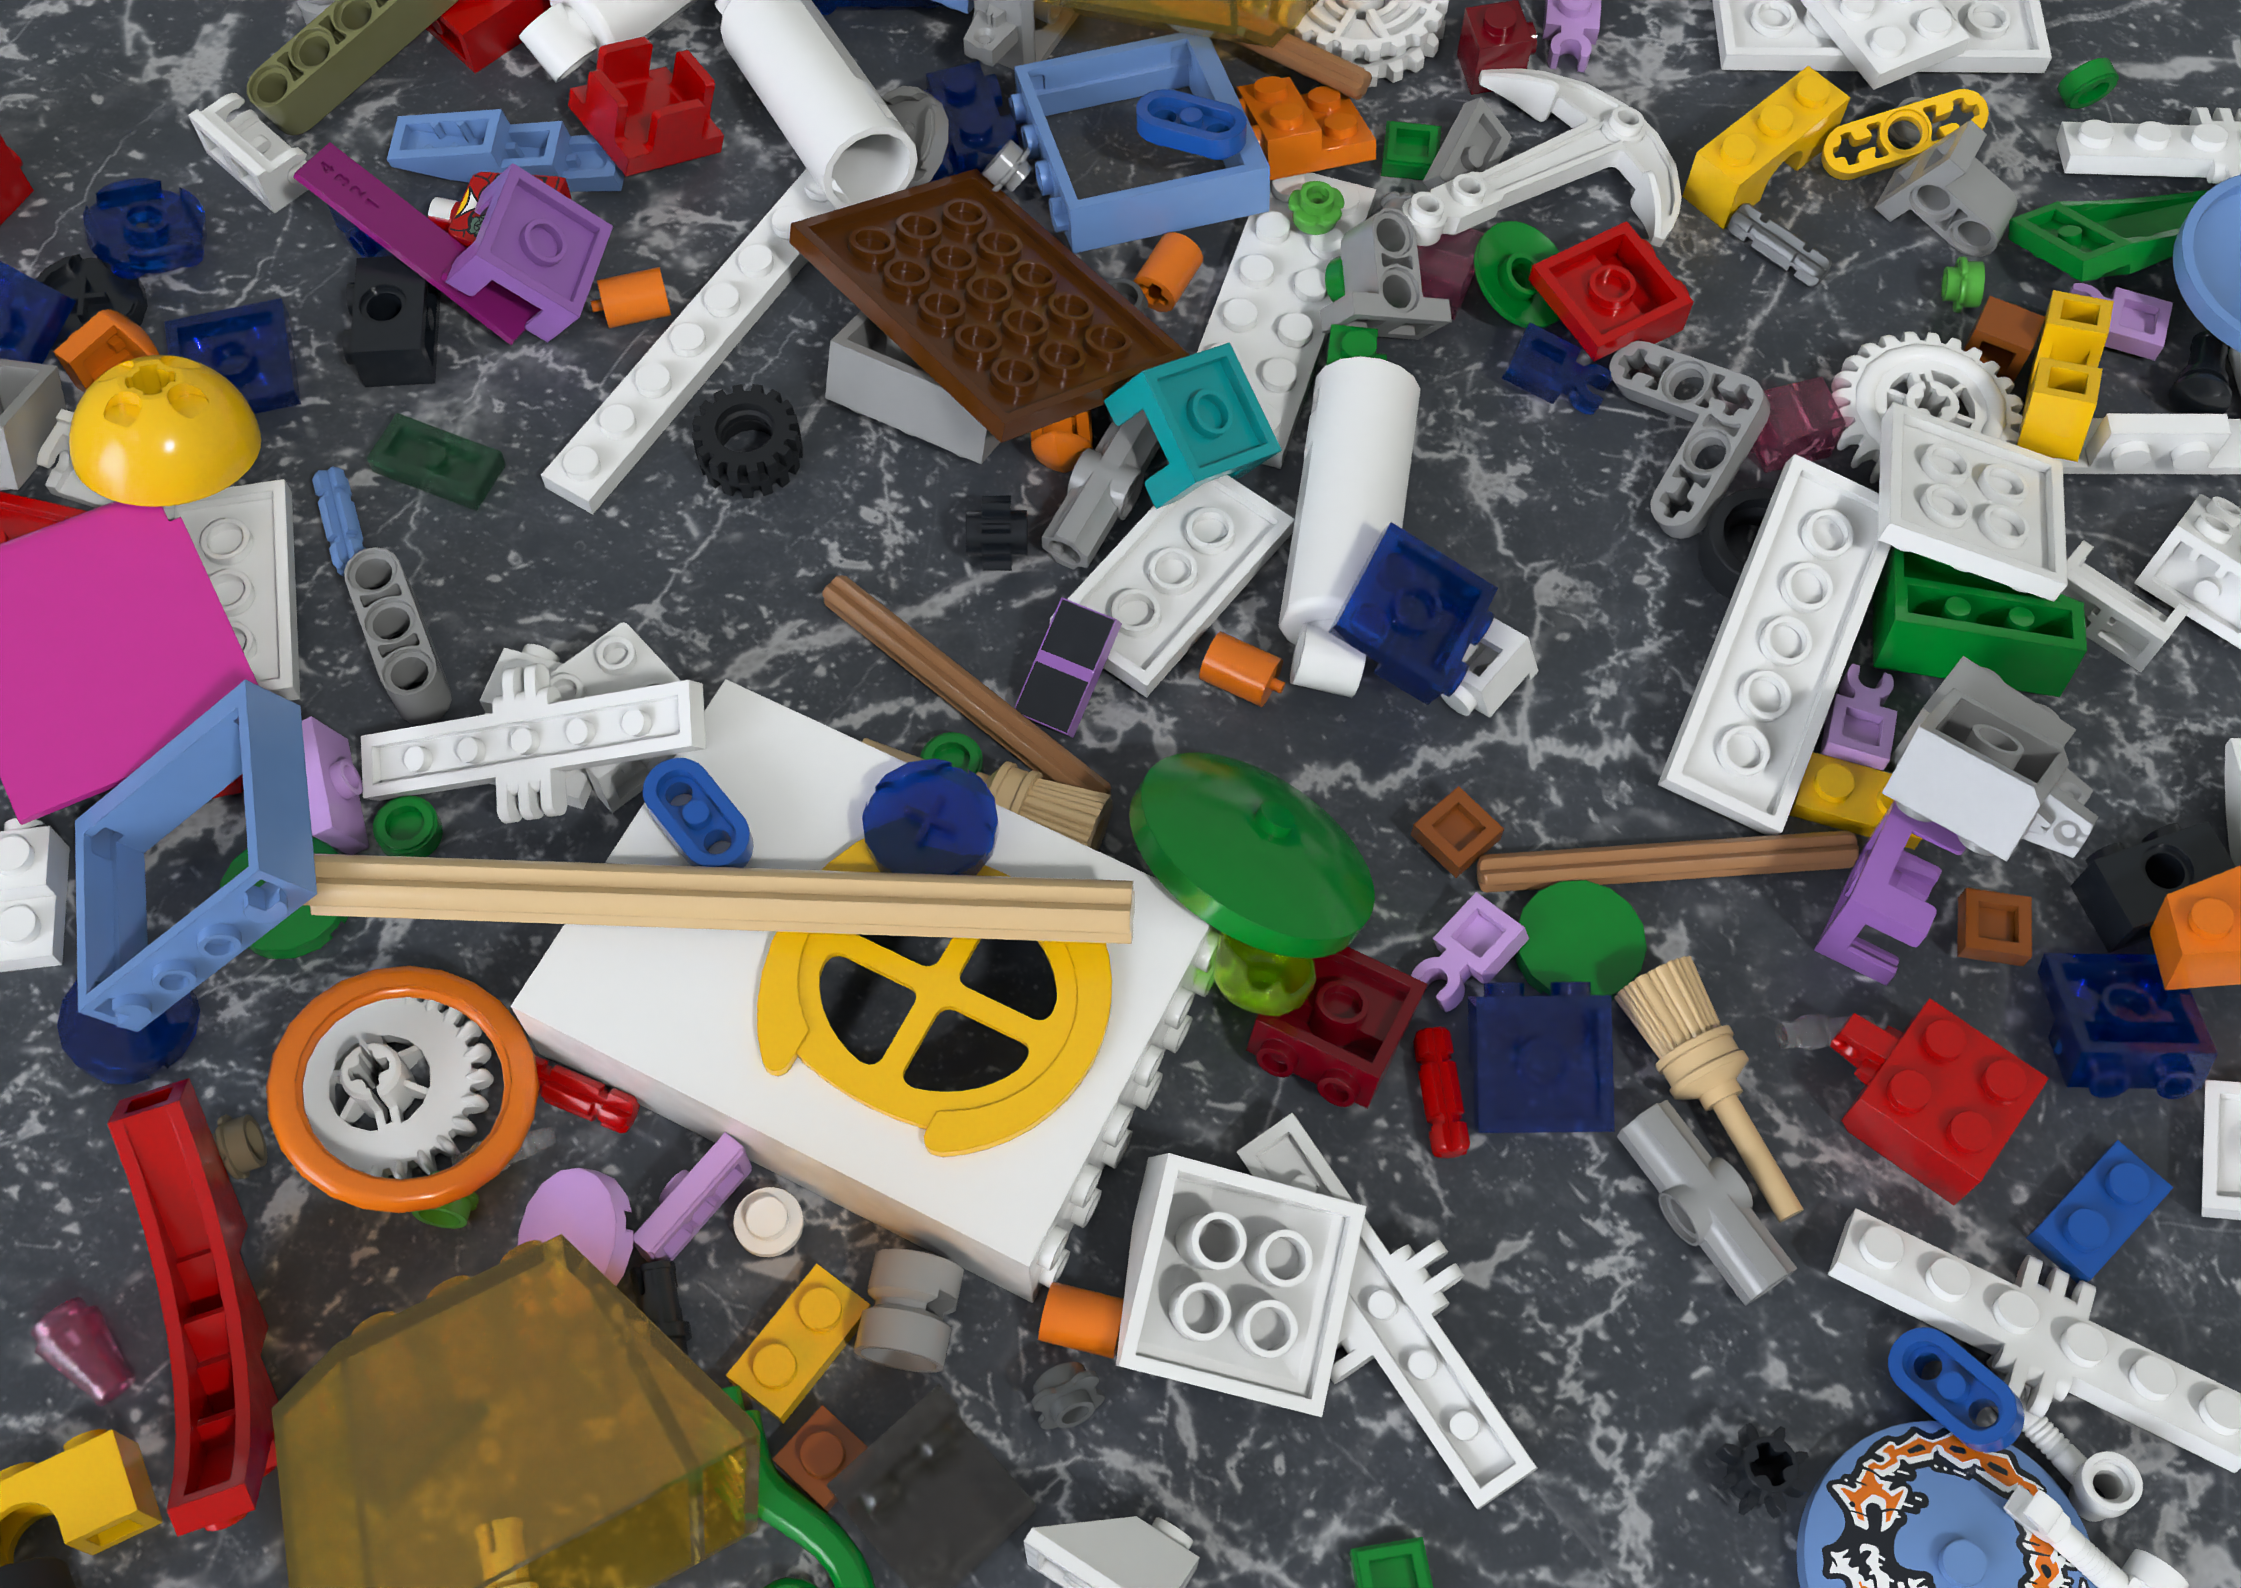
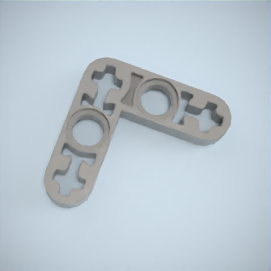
(1711, 427)

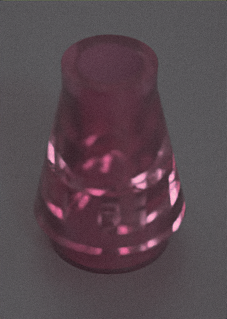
(83, 1350)

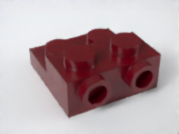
(1343, 1029)

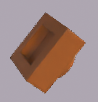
(1457, 832)
(1994, 927)
(818, 1455)

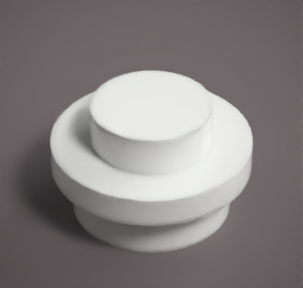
(768, 1222)

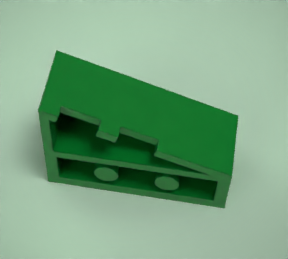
(1936, 615)

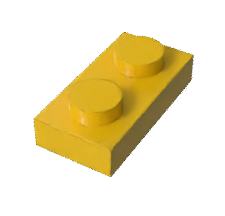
(1844, 796)
(799, 1343)

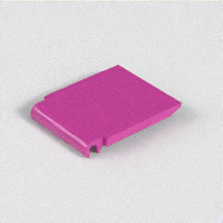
(104, 652)

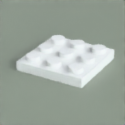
(1972, 502)

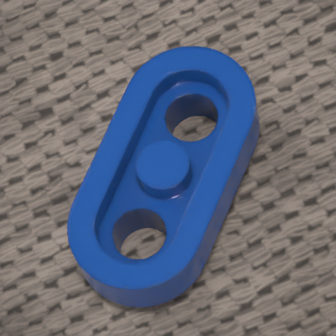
(1191, 124)
(701, 821)
(1958, 1391)

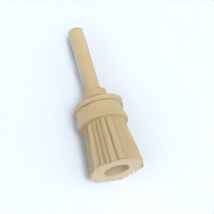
(1060, 807)
(1703, 1064)

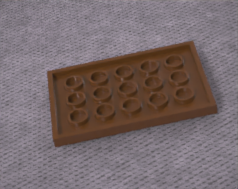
(985, 301)

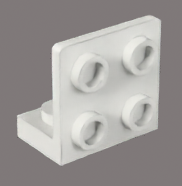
(2202, 567)
(606, 666)

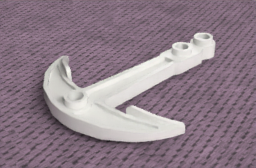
(1602, 137)

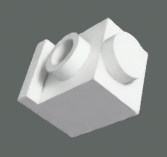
(1494, 670)

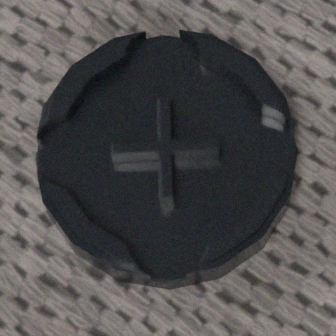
(93, 289)

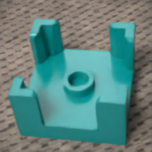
(1201, 419)

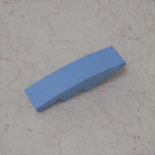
(484, 141)

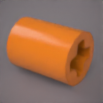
(1169, 270)
(632, 298)
(1242, 669)
(1081, 1320)

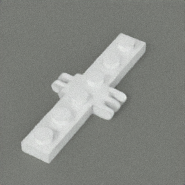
(2201, 150)
(533, 742)
(1393, 1321)
(2041, 1337)

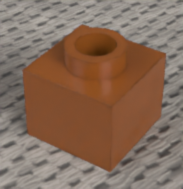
(2005, 335)

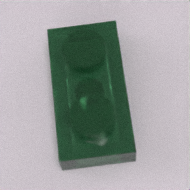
(436, 461)

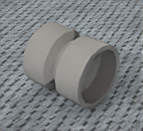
(911, 1300)

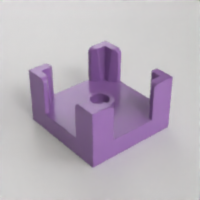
(535, 248)
(1886, 893)

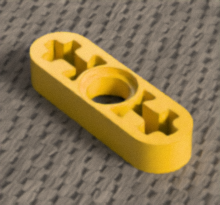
(1859, 134)

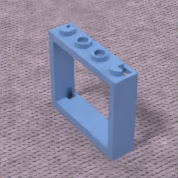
(1119, 75)
(244, 735)

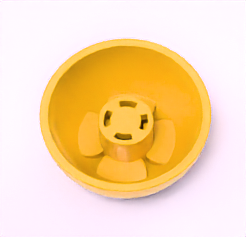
(162, 432)

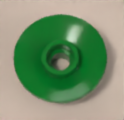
(1503, 270)

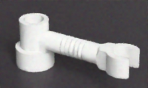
(2106, 1470)
(2050, 1524)

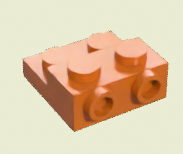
(1306, 129)

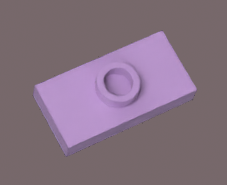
(333, 789)
(692, 1200)

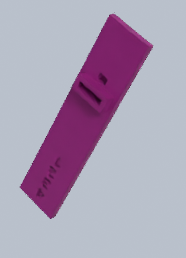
(409, 237)

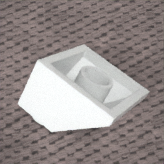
(1112, 1554)

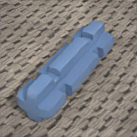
(338, 516)

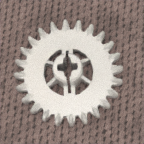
(1934, 379)
(348, 1058)

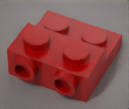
(1612, 292)

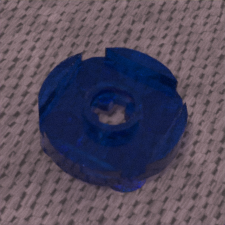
(172, 241)

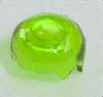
(1261, 979)

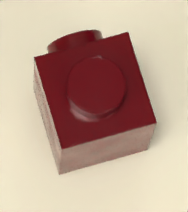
(1494, 39)

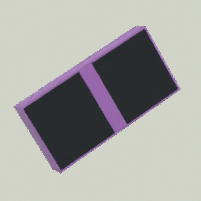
(1067, 667)

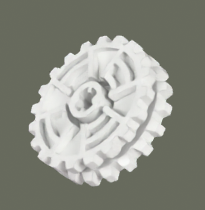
(1377, 33)

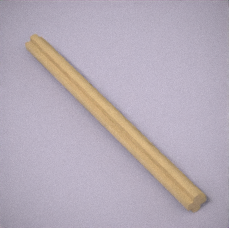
(725, 898)

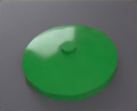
(1251, 855)

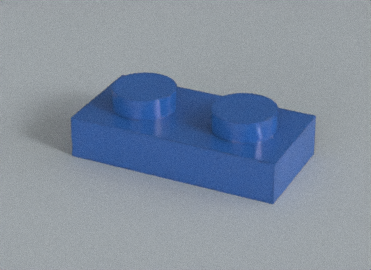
(2099, 1213)

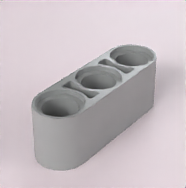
(405, 658)

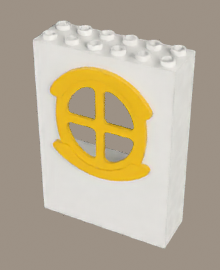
(738, 1041)

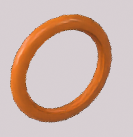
(393, 1195)

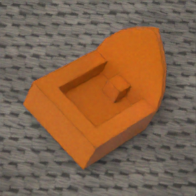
(101, 345)
(1063, 442)

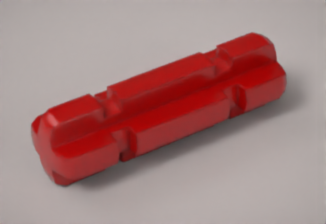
(1441, 1092)
(586, 1097)

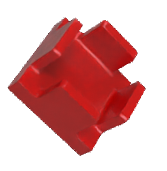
(645, 114)

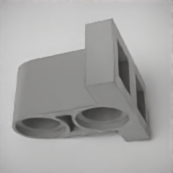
(1953, 193)
(1385, 281)

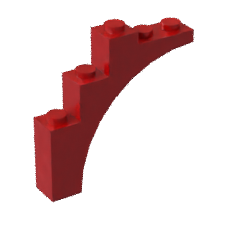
(206, 1306)

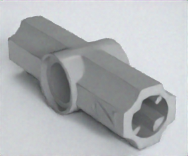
(1100, 491)
(1706, 1202)

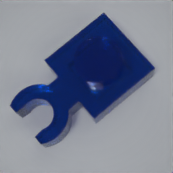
(1548, 367)

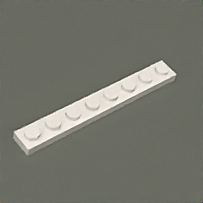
(685, 354)

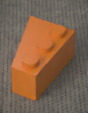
(2200, 933)

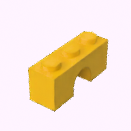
(1780, 129)
(2065, 375)
(92, 1488)

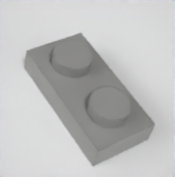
(1472, 144)

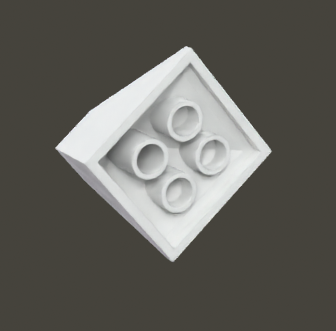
(1237, 1283)

